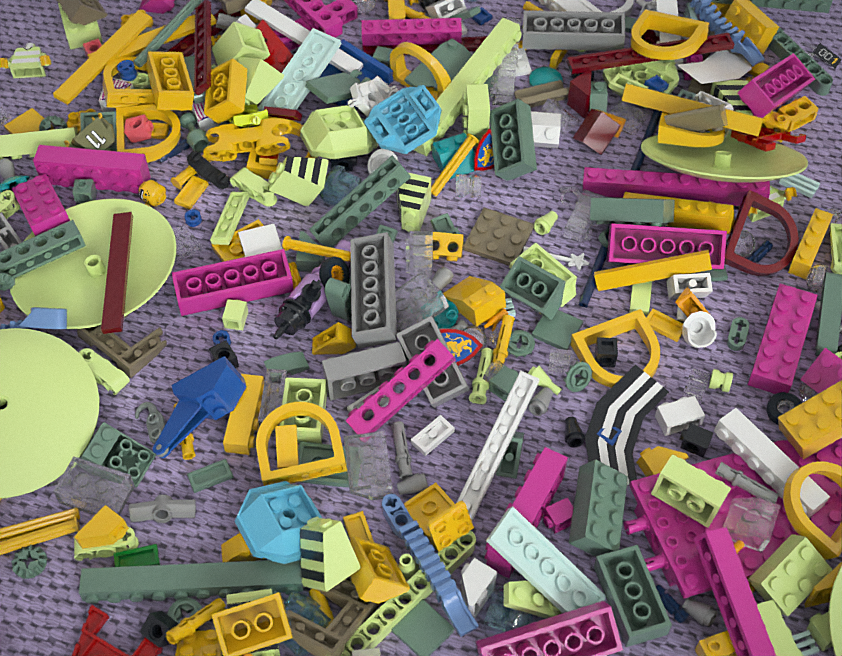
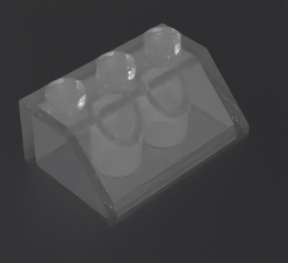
(368, 465)

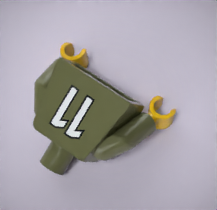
(96, 136)

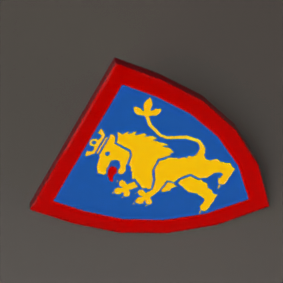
(484, 153)
(461, 344)

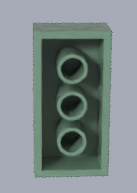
(512, 140)
(632, 210)
(598, 509)
(632, 596)

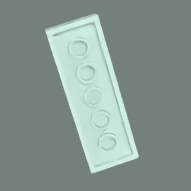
(305, 65)
(542, 563)

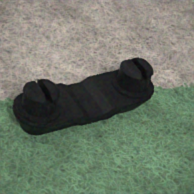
(207, 171)

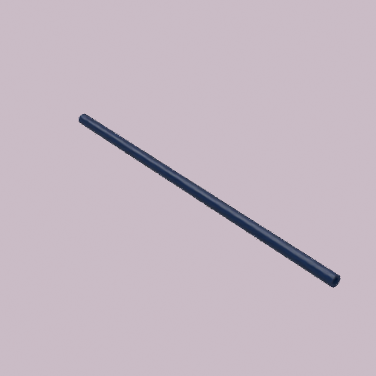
(602, 254)

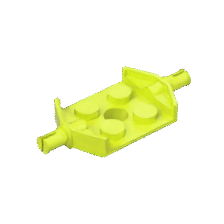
(250, 116)

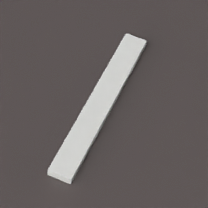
(297, 33)
(498, 442)

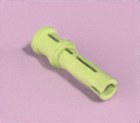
(479, 385)

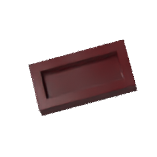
(290, 114)

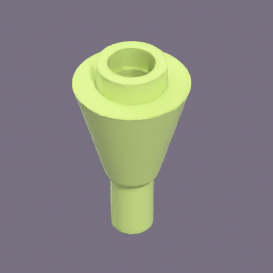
(544, 381)

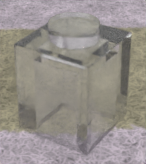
(560, 361)

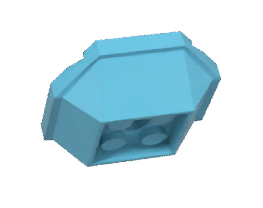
(404, 119)
(273, 519)

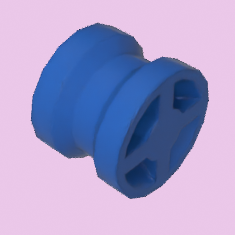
(127, 70)

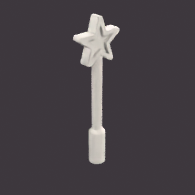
(577, 261)

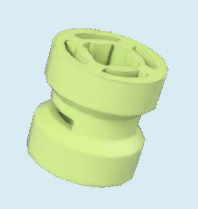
(720, 380)

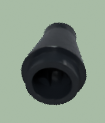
(573, 434)

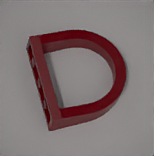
(774, 209)

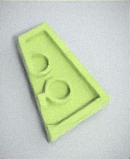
(526, 598)

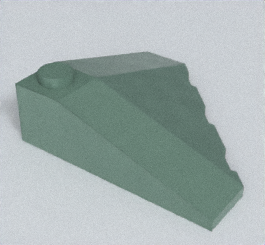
(451, 56)

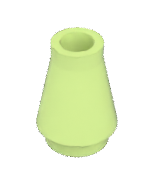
(544, 224)
(408, 566)

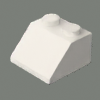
(546, 129)
(477, 585)

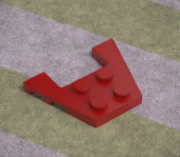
(279, 53)
(766, 137)
(92, 645)

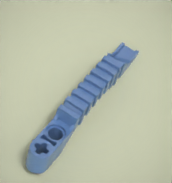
(718, 25)
(41, 318)
(435, 572)

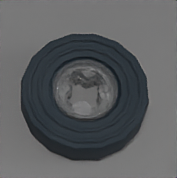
(777, 403)

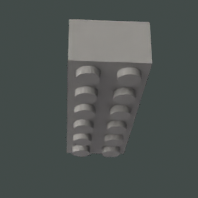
(573, 30)
(373, 290)

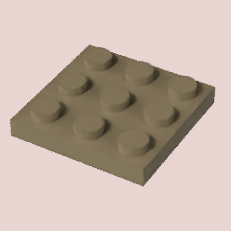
(498, 236)

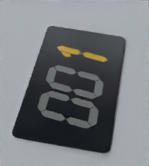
(827, 55)

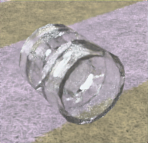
(468, 186)

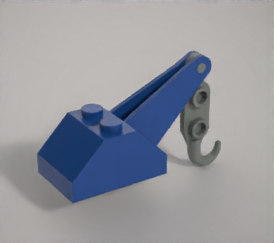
(201, 395)

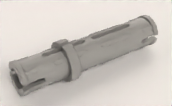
(403, 458)
(738, 479)

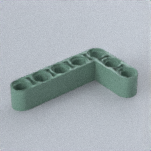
(339, 298)

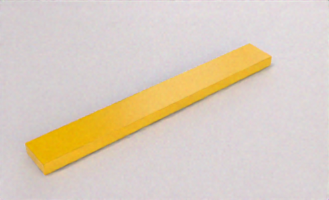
(144, 39)
(106, 53)
(674, 104)

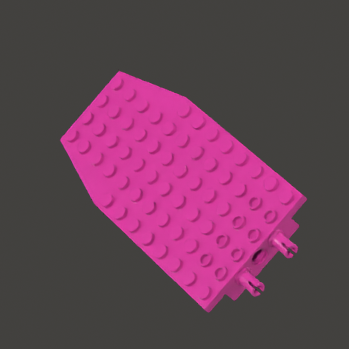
(673, 532)

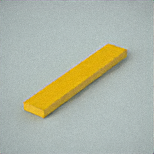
(652, 270)

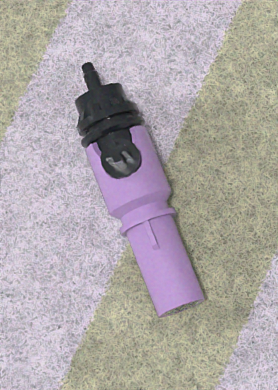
(304, 301)

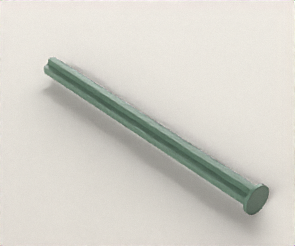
(167, 31)

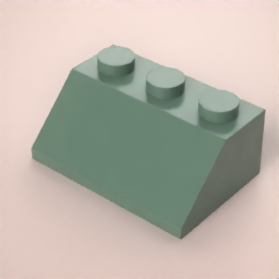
(534, 287)

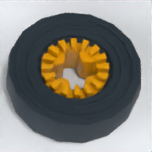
(334, 265)

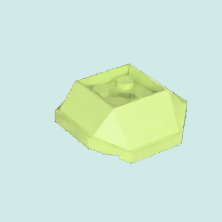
(639, 73)
(337, 133)

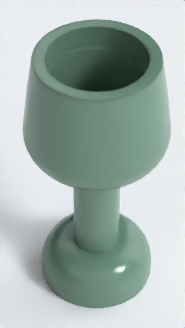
(196, 137)

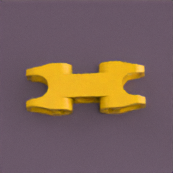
(260, 139)

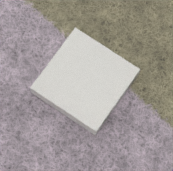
(260, 240)

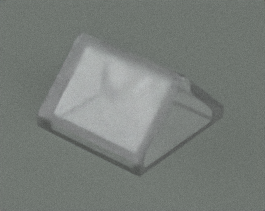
(568, 119)

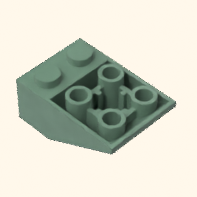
(119, 453)

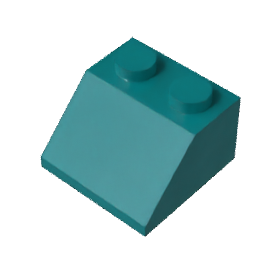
(445, 149)

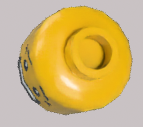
(152, 193)

